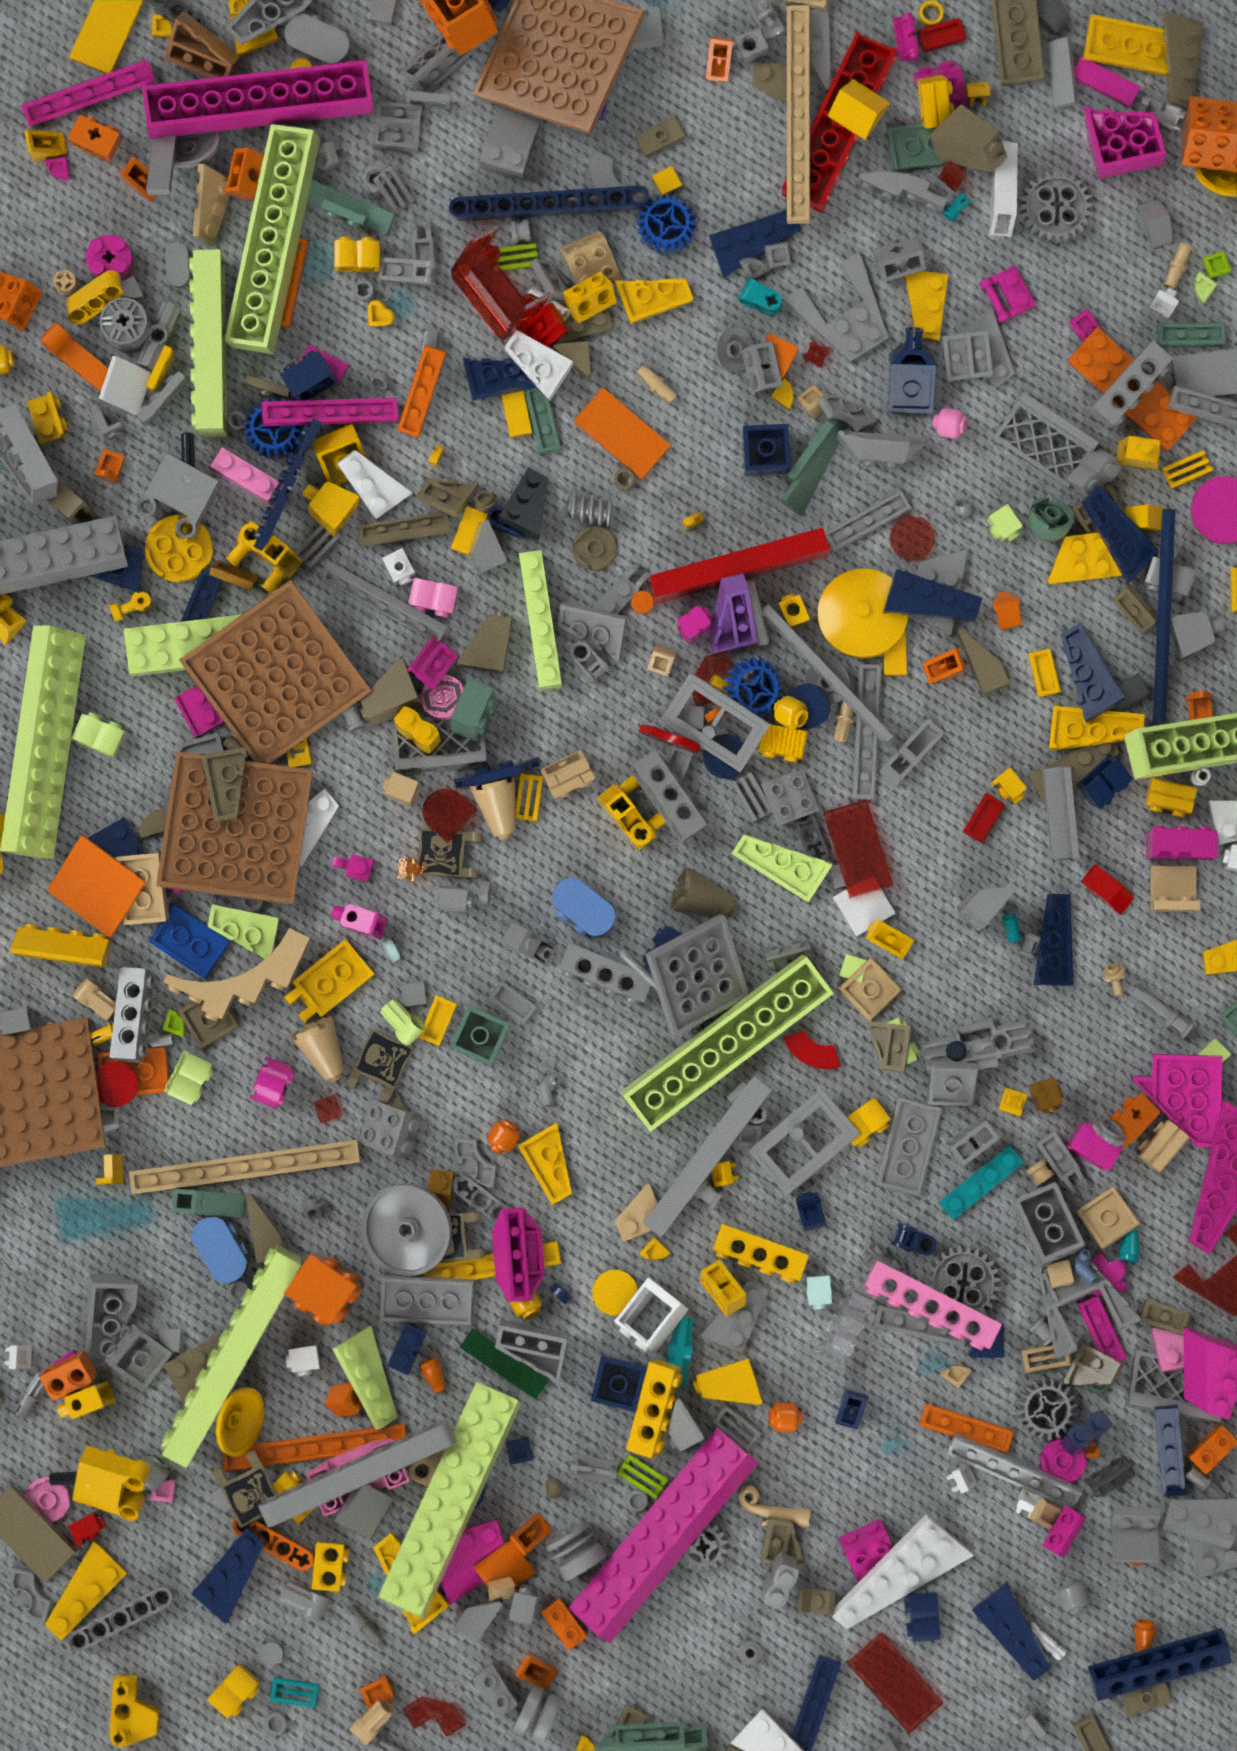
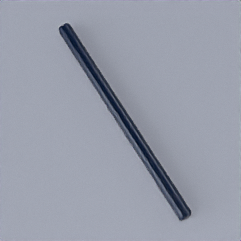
(1164, 617)

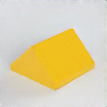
(858, 109)

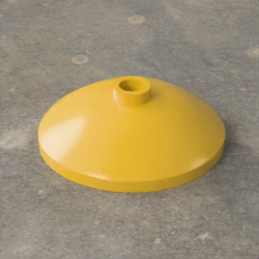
(1218, 181)
(240, 1421)

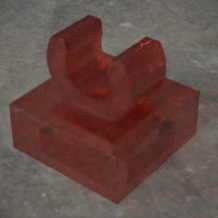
(953, 176)

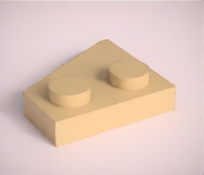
(632, 1218)

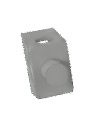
(1194, 632)

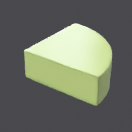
(1204, 287)

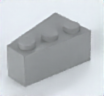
(533, 1346)
(1203, 1520)

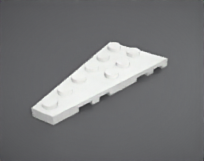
(911, 1563)

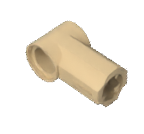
(91, 996)
(368, 1725)

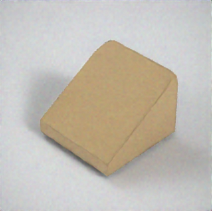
(810, 403)
(661, 660)
(500, 1589)

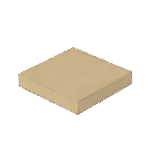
(873, 992)
(1107, 1218)

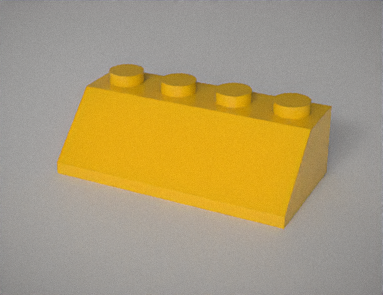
(61, 946)

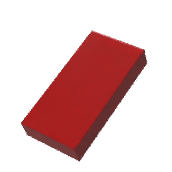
(941, 35)
(983, 818)

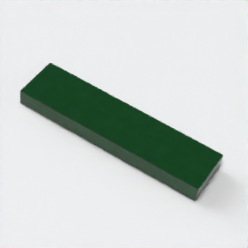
(504, 1365)

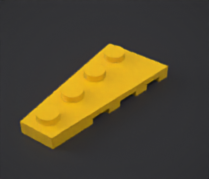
(1072, 731)

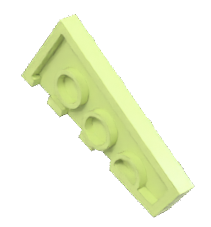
(787, 867)
(366, 1374)

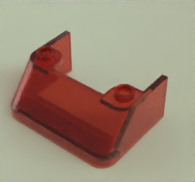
(490, 288)

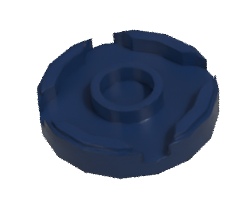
(816, 702)
(716, 766)

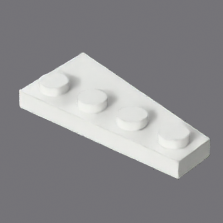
(1224, 820)

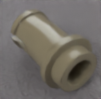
(232, 743)

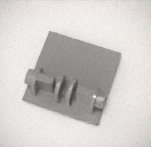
(790, 797)

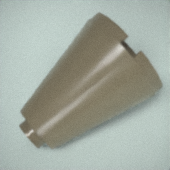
(700, 896)

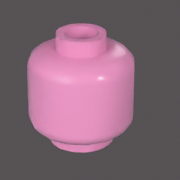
(950, 423)

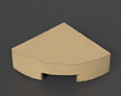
(956, 1375)

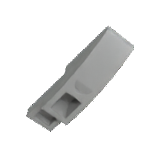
(894, 184)

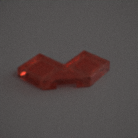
(712, 664)
(444, 1712)

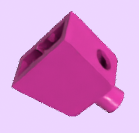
(367, 921)

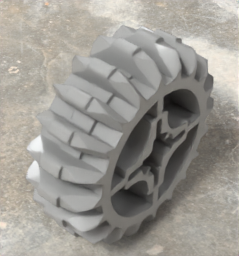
(1054, 1427)

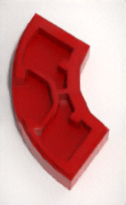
(669, 738)
(811, 1053)

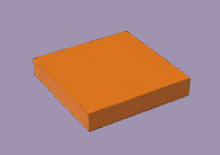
(504, 1563)

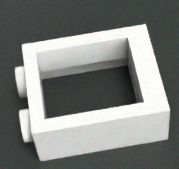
(636, 1306)

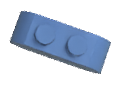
(583, 907)
(220, 1249)

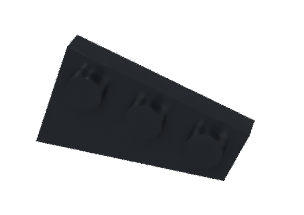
(526, 504)

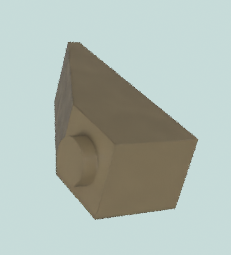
(985, 667)
(263, 1230)

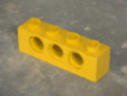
(796, 1259)
(639, 1440)

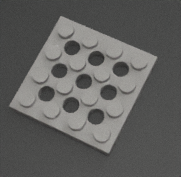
(685, 970)

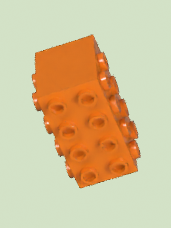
(462, 22)
(1210, 134)
(324, 1289)

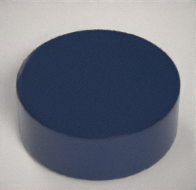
(561, 1293)

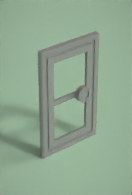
(705, 737)
(848, 1134)

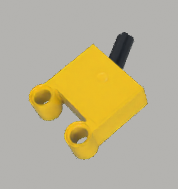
(103, 1482)

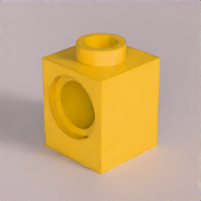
(793, 621)

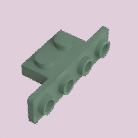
(349, 207)

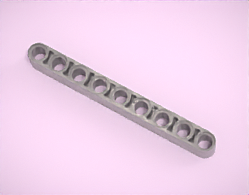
(357, 1473)

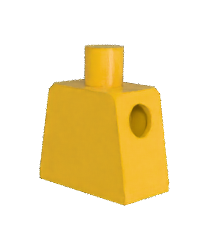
(1139, 452)
(331, 505)
(86, 1401)

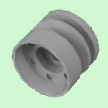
(128, 337)
(576, 1551)

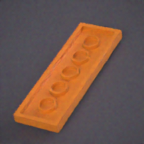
(1103, 362)

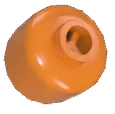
(503, 1136)
(785, 1417)

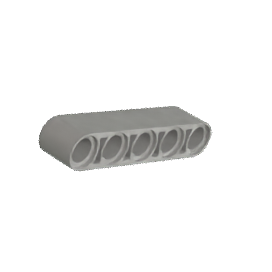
(111, 1623)

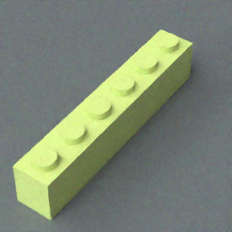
(540, 620)

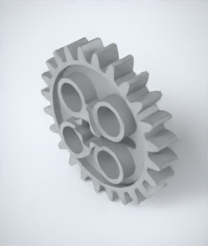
(1035, 206)
(984, 1286)

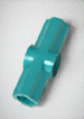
(681, 1347)

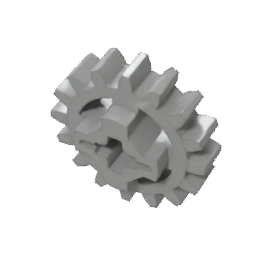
(713, 1544)

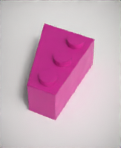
(1181, 843)

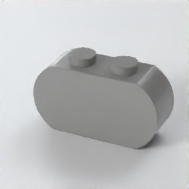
(316, 40)

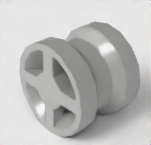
(520, 231)

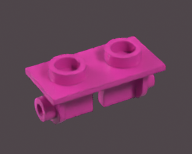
(905, 38)

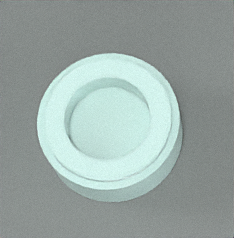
(391, 950)

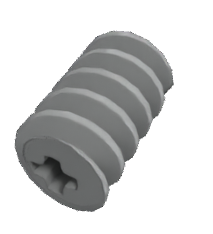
(588, 508)

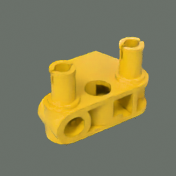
(283, 566)
(630, 819)
(141, 1719)

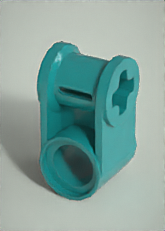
(757, 296)

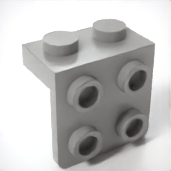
(390, 1129)

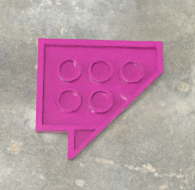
(1187, 1092)

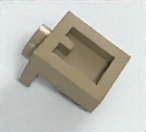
(816, 1600)

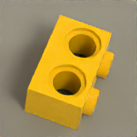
(589, 297)
(723, 1288)
(323, 1565)

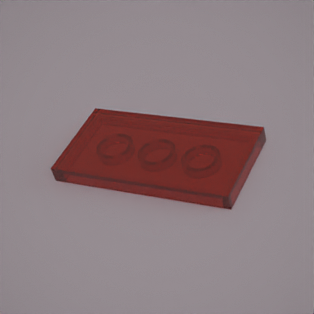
(858, 849)
(894, 1682)

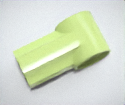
(406, 1025)

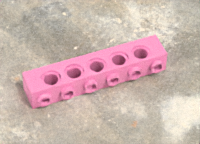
(987, 1327)

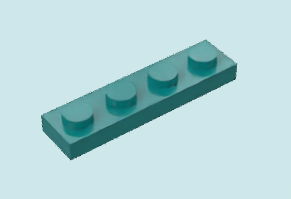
(981, 1182)

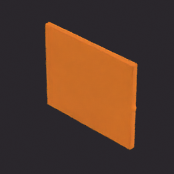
(96, 886)

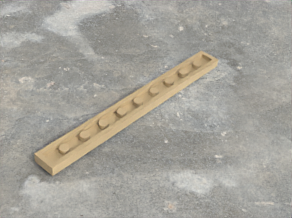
(798, 114)
(244, 1167)

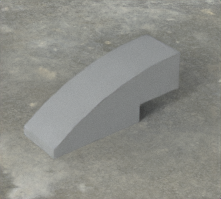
(911, 752)

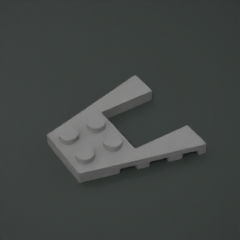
(853, 331)
(1061, 1296)

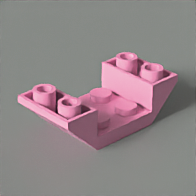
(391, 1480)

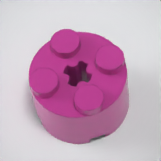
(110, 246)
(271, 1082)

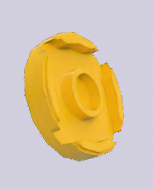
(613, 1291)

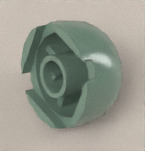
(1050, 519)

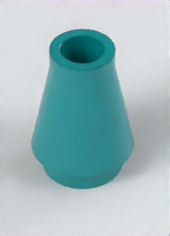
(1130, 1247)

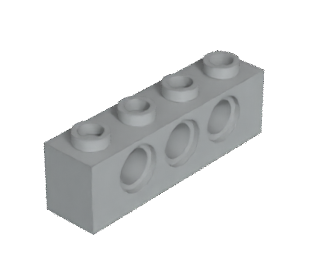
(1104, 407)
(668, 809)
(576, 954)
(126, 1004)

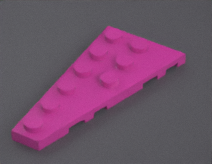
(1219, 1188)

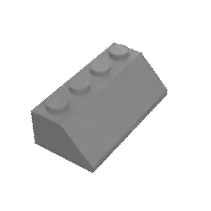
(982, 906)

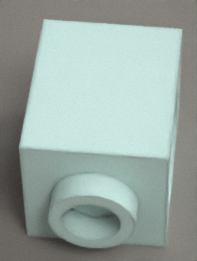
(818, 1291)

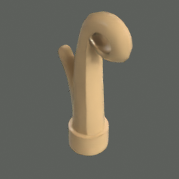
(798, 1516)

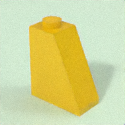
(729, 1383)

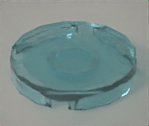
(319, 261)

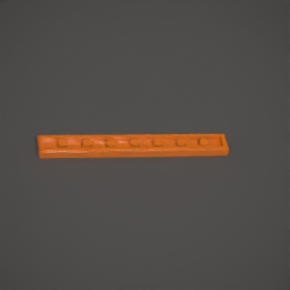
(312, 1447)

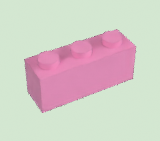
(244, 475)

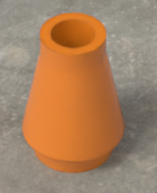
(433, 1374)
(1144, 1634)

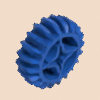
(657, 220)
(277, 447)
(759, 668)

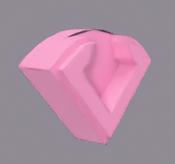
(165, 1492)

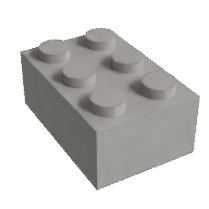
(1048, 1224)

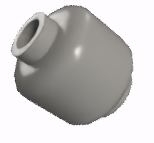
(158, 1472)
(1073, 1596)

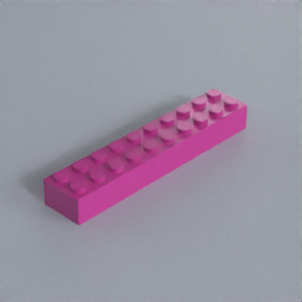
(257, 99)
(663, 1535)

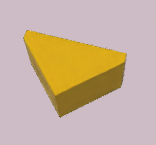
(45, 144)
(1145, 517)

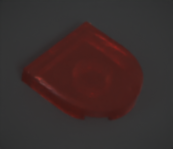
(447, 813)

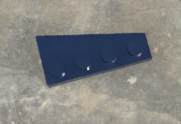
(1005, 1620)

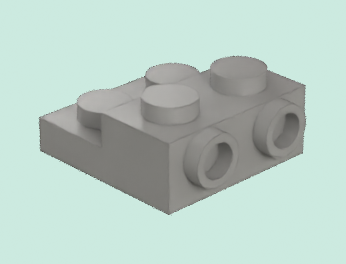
(137, 1356)

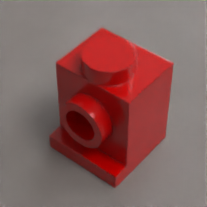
(87, 1528)

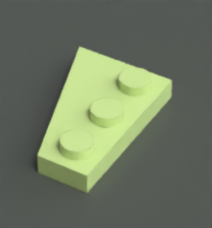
(249, 929)

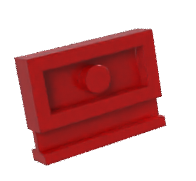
(546, 326)

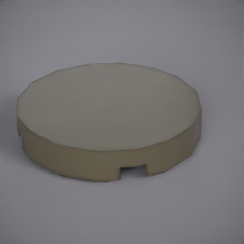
(594, 556)

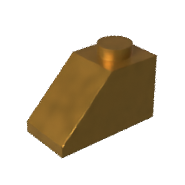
(441, 1185)

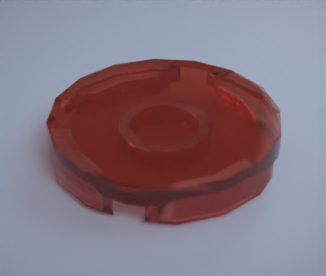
(912, 538)

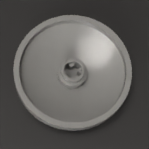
(407, 1229)

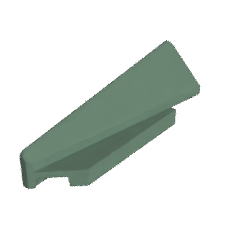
(811, 466)
(654, 1738)

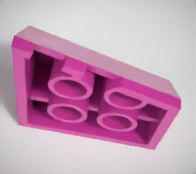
(1123, 141)
(1210, 1372)
(474, 1546)

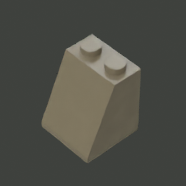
(968, 141)

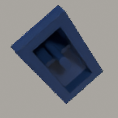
(996, 1349)
(851, 1408)

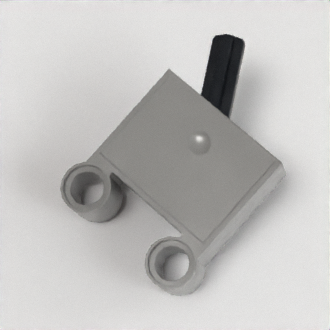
(182, 488)

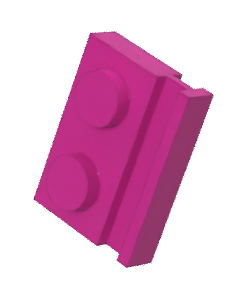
(432, 662)
(198, 711)

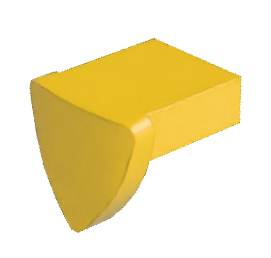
(112, 1170)

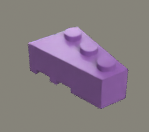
(733, 616)

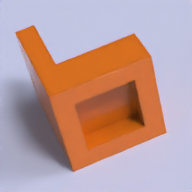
(343, 1400)

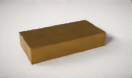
(234, 575)

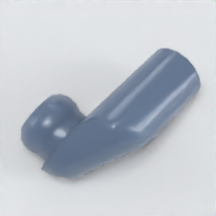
(1082, 1264)

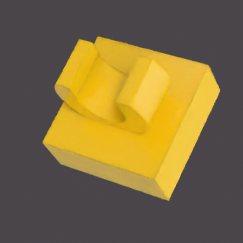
(977, 89)
(1012, 1102)
(723, 1175)

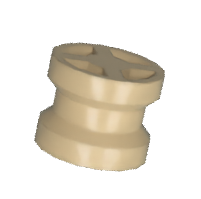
(65, 277)
(1039, 1172)

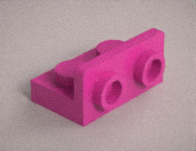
(1064, 1531)

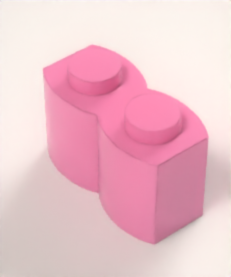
(433, 597)

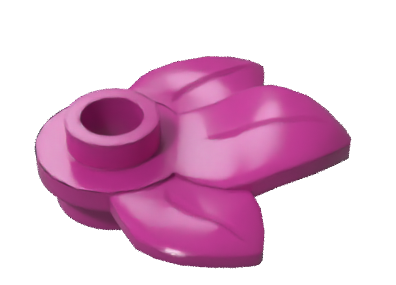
(1112, 1271)

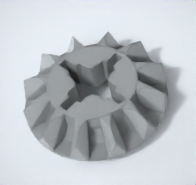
(1109, 1131)

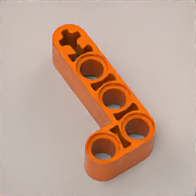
(74, 356)
(272, 1545)

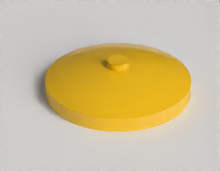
(854, 616)

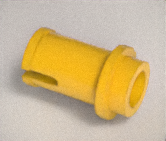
(105, 1033)

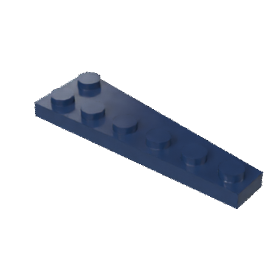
(287, 480)

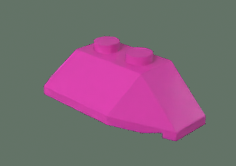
(517, 1254)

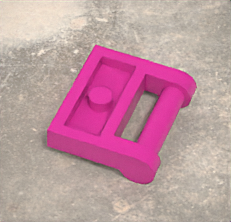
(1013, 291)

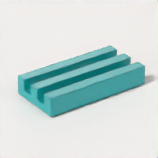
(314, 1695)

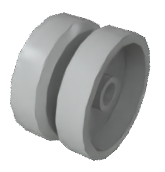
(539, 1715)

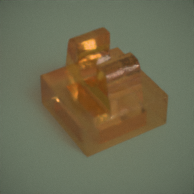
(407, 869)

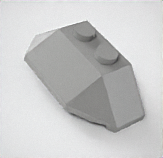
(880, 448)

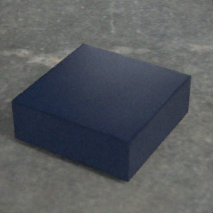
(519, 1450)

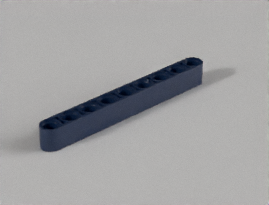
(539, 198)

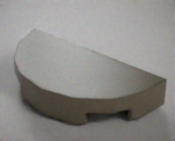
(153, 823)

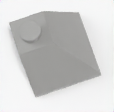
(683, 1428)

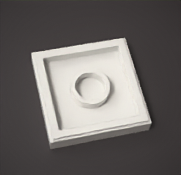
(125, 385)
(863, 909)

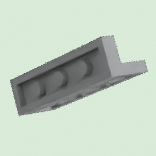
(437, 68)
(1060, 812)

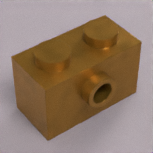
(1046, 1095)

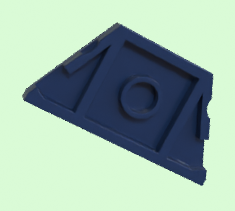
(486, 774)

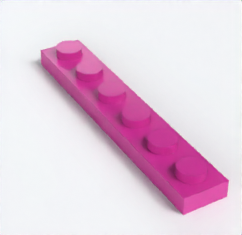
(88, 92)
(329, 411)

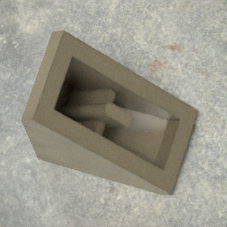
(579, 354)

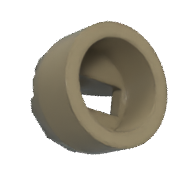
(553, 1488)

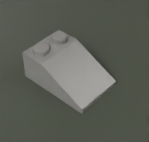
(509, 143)

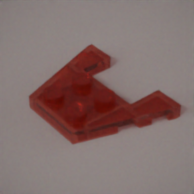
(1220, 1286)

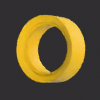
(931, 3)

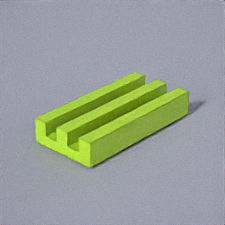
(518, 248)
(659, 1487)

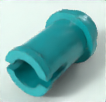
(955, 207)
(1012, 928)

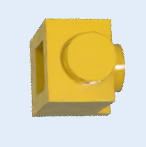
(1009, 786)

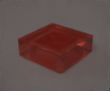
(328, 1109)

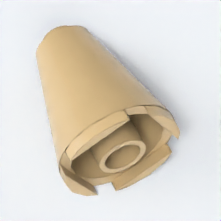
(497, 805)
(321, 1047)

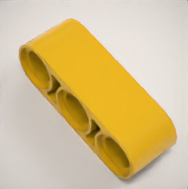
(94, 297)

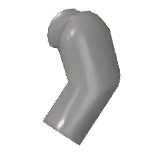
(157, 1040)
(547, 1086)

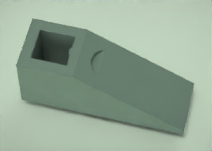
(208, 1203)

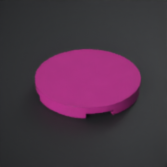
(1216, 510)

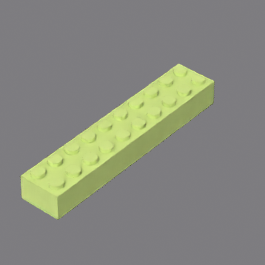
(272, 239)
(43, 742)
(726, 1042)
(230, 1358)
(449, 1501)

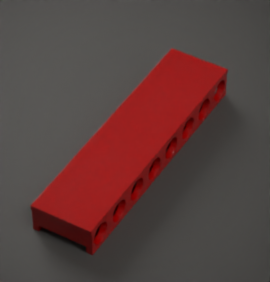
(829, 141)
(750, 561)

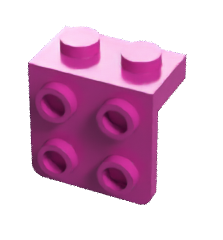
(953, 73)
(865, 1547)

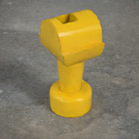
(139, 602)

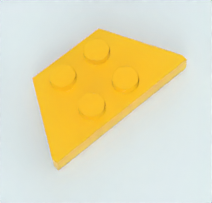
(1082, 559)

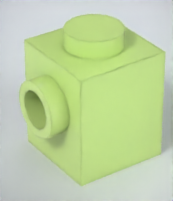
(1004, 524)

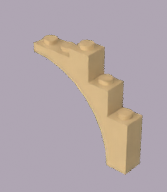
(218, 995)

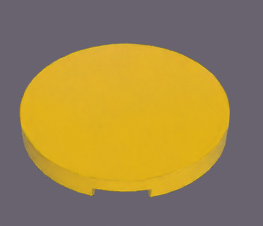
(177, 557)

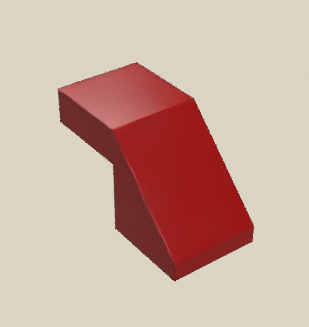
(1107, 889)

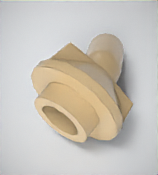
(1114, 975)

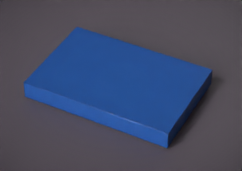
(190, 941)

